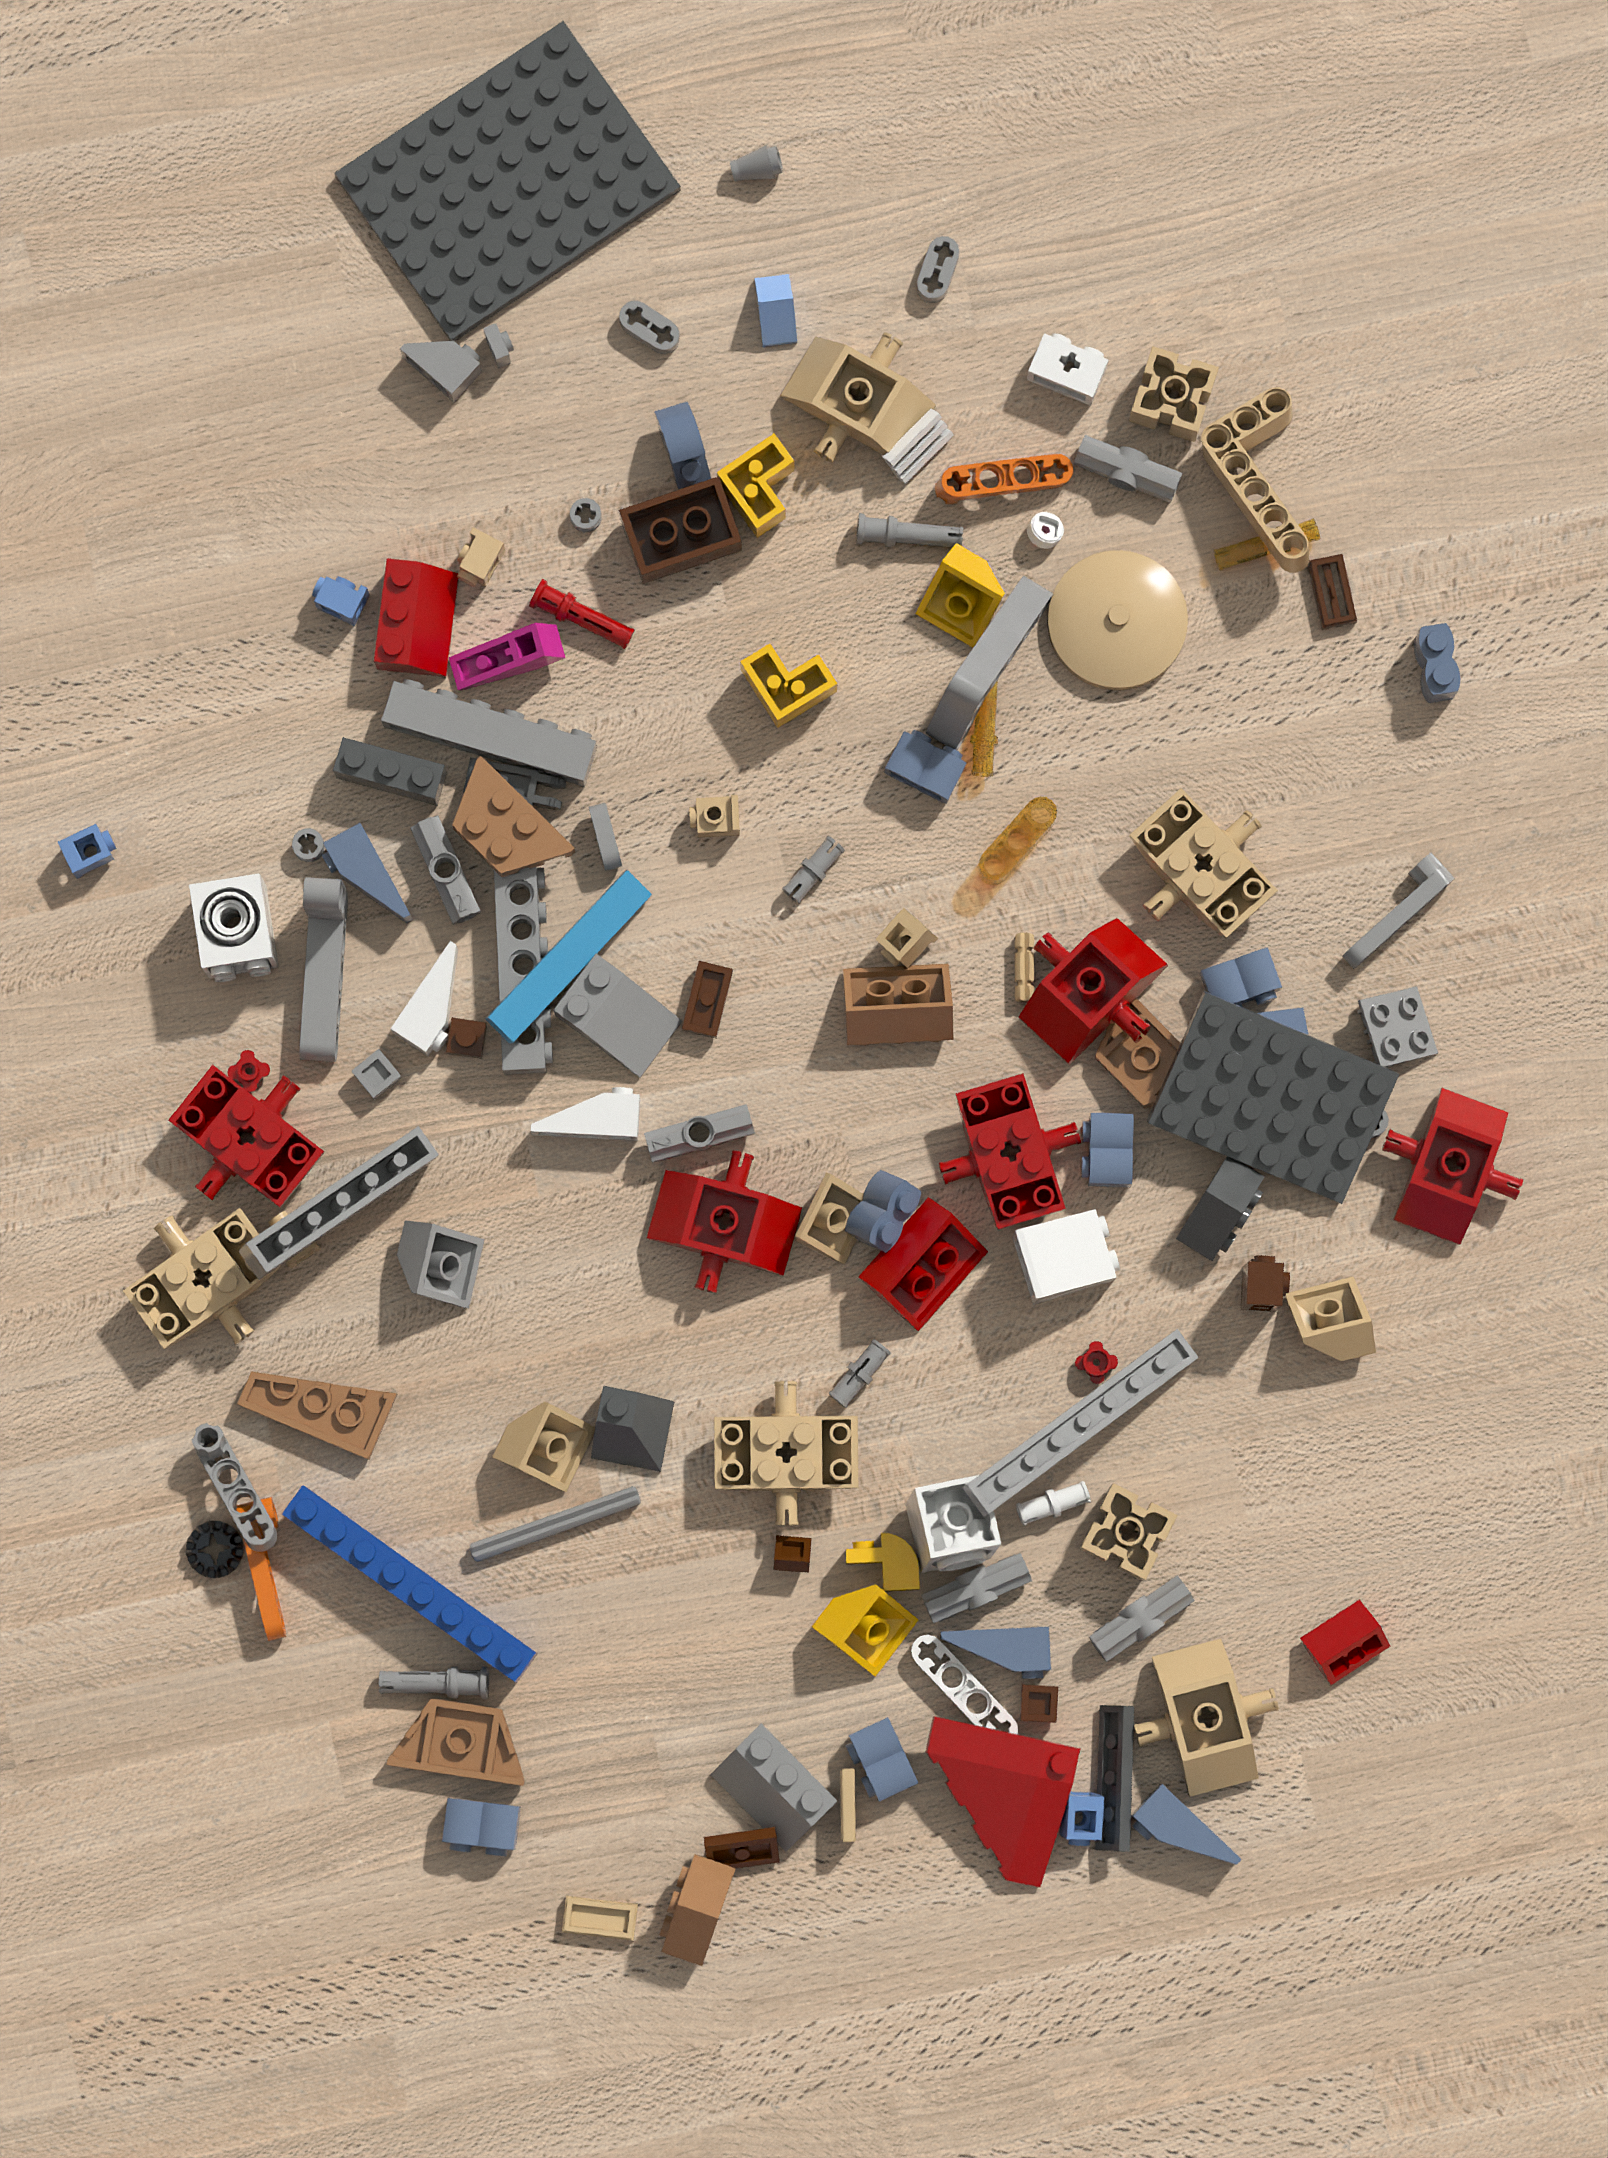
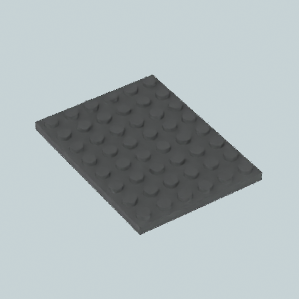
(507, 181)

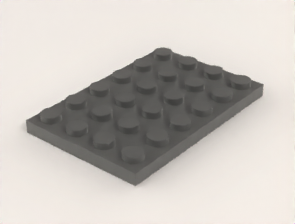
(1272, 1097)

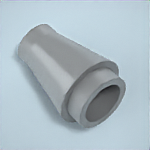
(759, 164)

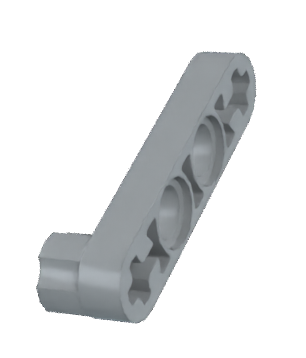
(1432, 879)
(234, 1491)

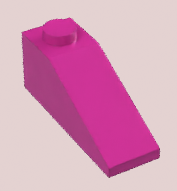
(507, 656)

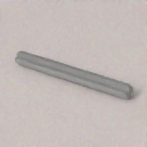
(555, 1524)

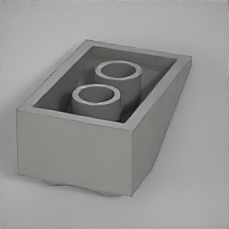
(617, 1015)

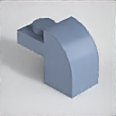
(683, 444)

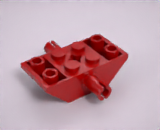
(1071, 1016)
(221, 1112)
(1000, 1117)
(1447, 1200)
(760, 1231)

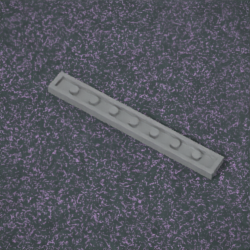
(1080, 1423)

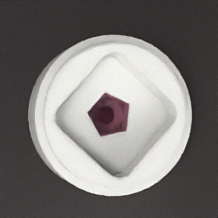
(1045, 530)

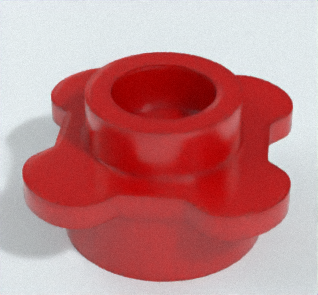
(249, 1081)
(1096, 1352)

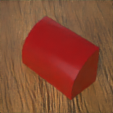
(1345, 1642)

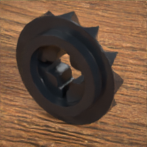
(227, 1560)

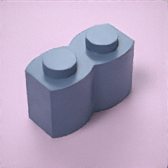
(1434, 654)
(926, 766)
(1244, 979)
(1109, 1150)
(884, 1208)
(882, 1760)
(481, 1825)

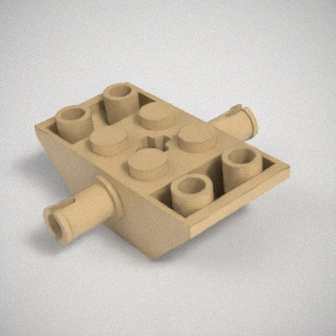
(833, 373)
(1175, 841)
(169, 1294)
(748, 1458)
(1200, 1679)

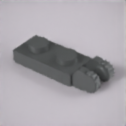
(525, 783)

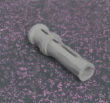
(891, 532)
(449, 1682)

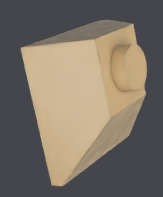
(1333, 1319)
(545, 1445)

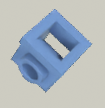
(340, 598)
(76, 844)
(1090, 1828)

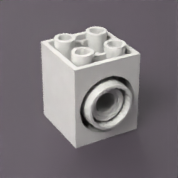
(237, 949)
(949, 1527)

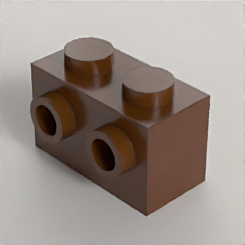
(1263, 1284)

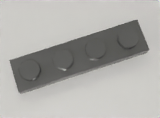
(1115, 1775)

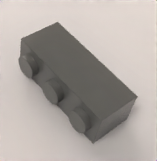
(390, 771)

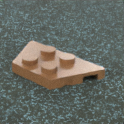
(504, 825)
(1139, 1065)
(460, 1742)

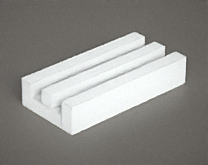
(921, 449)

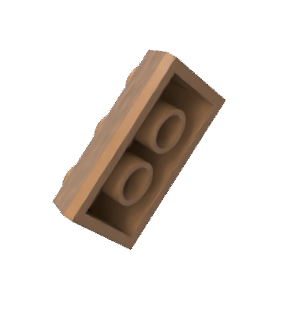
(898, 1004)

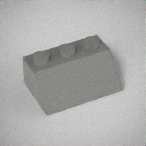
(773, 1787)

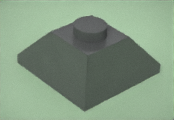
(632, 1428)

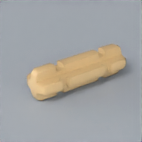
(1024, 966)

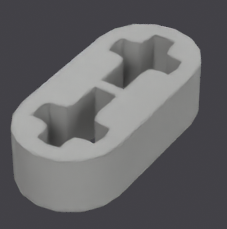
(930, 267)
(654, 320)
(605, 836)

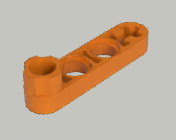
(1005, 473)
(263, 1576)

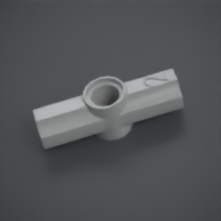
(1127, 468)
(436, 850)
(723, 1128)
(976, 1588)
(1141, 1618)

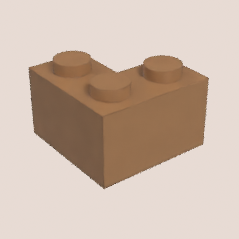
(695, 1909)

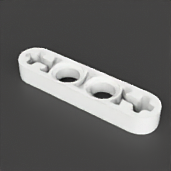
(967, 1687)

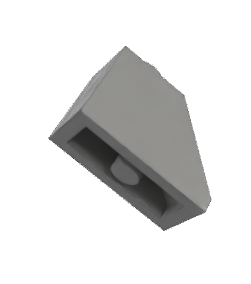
(444, 365)

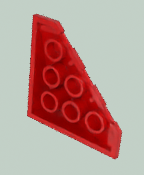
(1010, 1788)

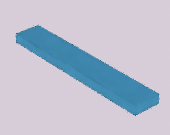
(568, 957)

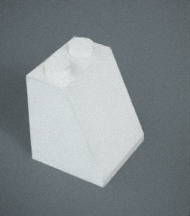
(1065, 1255)

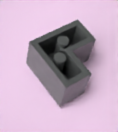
(1222, 1208)

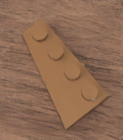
(331, 1412)

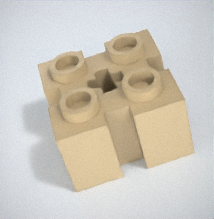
(1162, 376)
(1149, 1525)

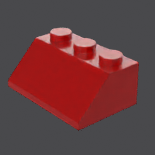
(415, 618)
(924, 1264)

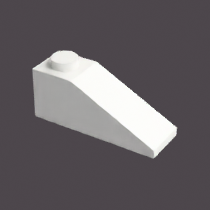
(428, 1011)
(601, 1117)

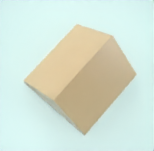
(827, 1217)

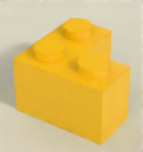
(749, 482)
(785, 692)

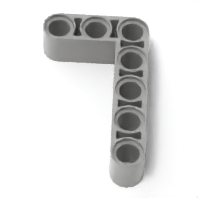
(987, 662)
(326, 909)

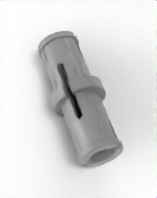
(813, 869)
(859, 1373)

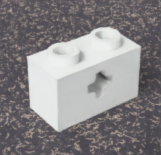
(1077, 384)

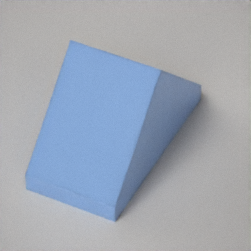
(776, 310)

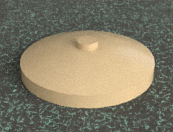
(1117, 620)

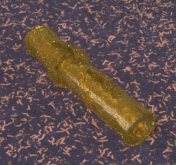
(1255, 548)
(984, 736)

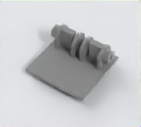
(1397, 1027)

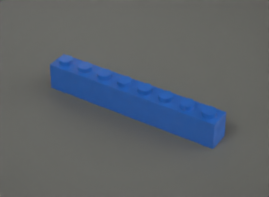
(409, 1583)

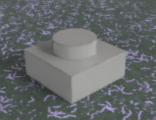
(499, 345)
(376, 1074)

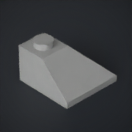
(439, 1262)

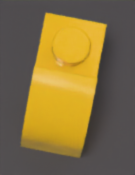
(897, 1557)

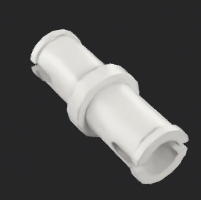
(1053, 1503)

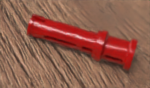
(566, 607)

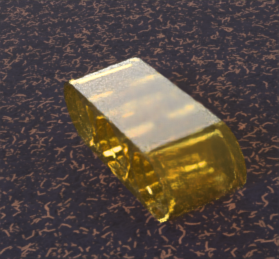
(1023, 825)

